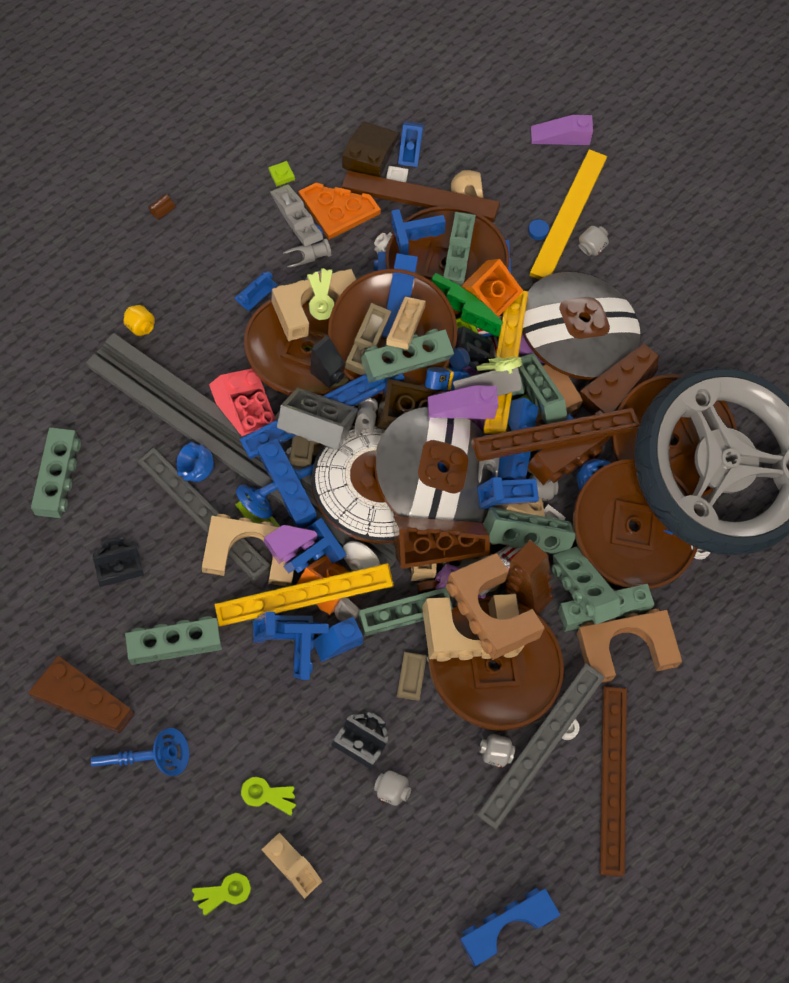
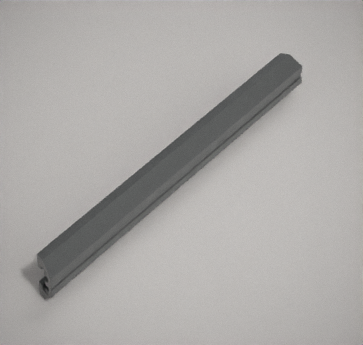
(198, 420)

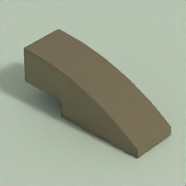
(368, 336)

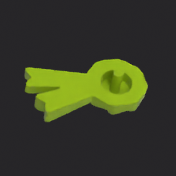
(257, 792)
(234, 890)

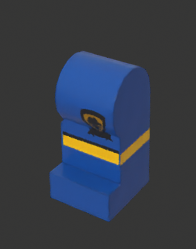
(443, 377)

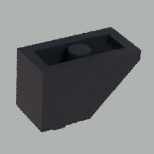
(327, 363)

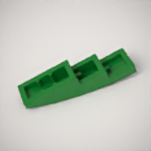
(472, 309)

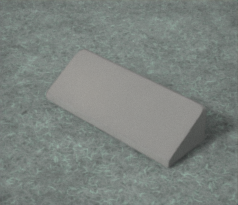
(505, 382)

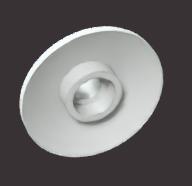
(359, 556)

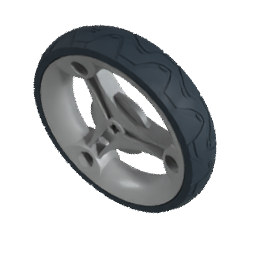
(715, 446)

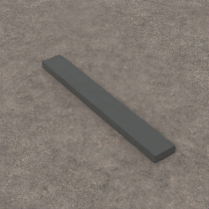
(200, 510)
(540, 746)

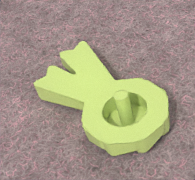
(321, 304)
(501, 364)

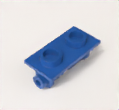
(256, 291)

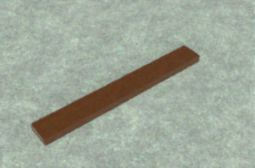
(417, 194)
(554, 434)
(613, 782)

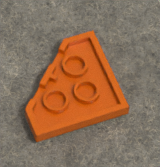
(338, 208)

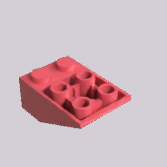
(243, 400)

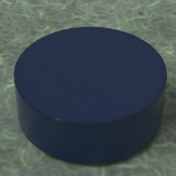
(460, 358)

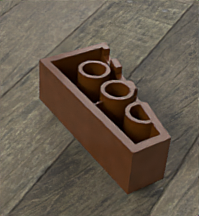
(613, 385)
(555, 461)
(437, 541)
(529, 578)
(75, 693)

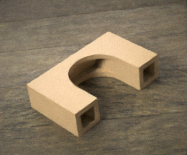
(290, 298)
(225, 532)
(444, 639)

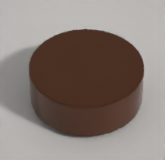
(427, 586)

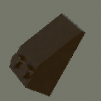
(369, 149)

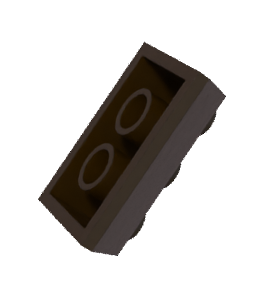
(401, 398)

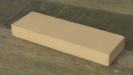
(406, 323)

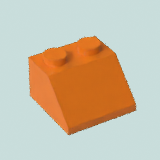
(494, 286)
(322, 569)

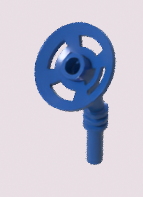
(257, 498)
(159, 755)

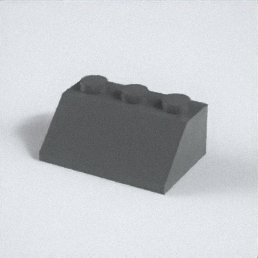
(316, 418)

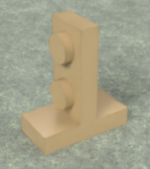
(292, 865)

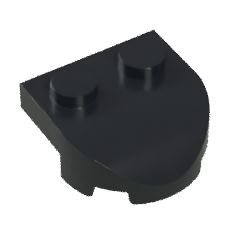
(477, 346)
(117, 561)
(362, 738)

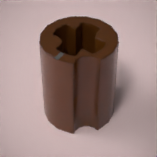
(161, 207)

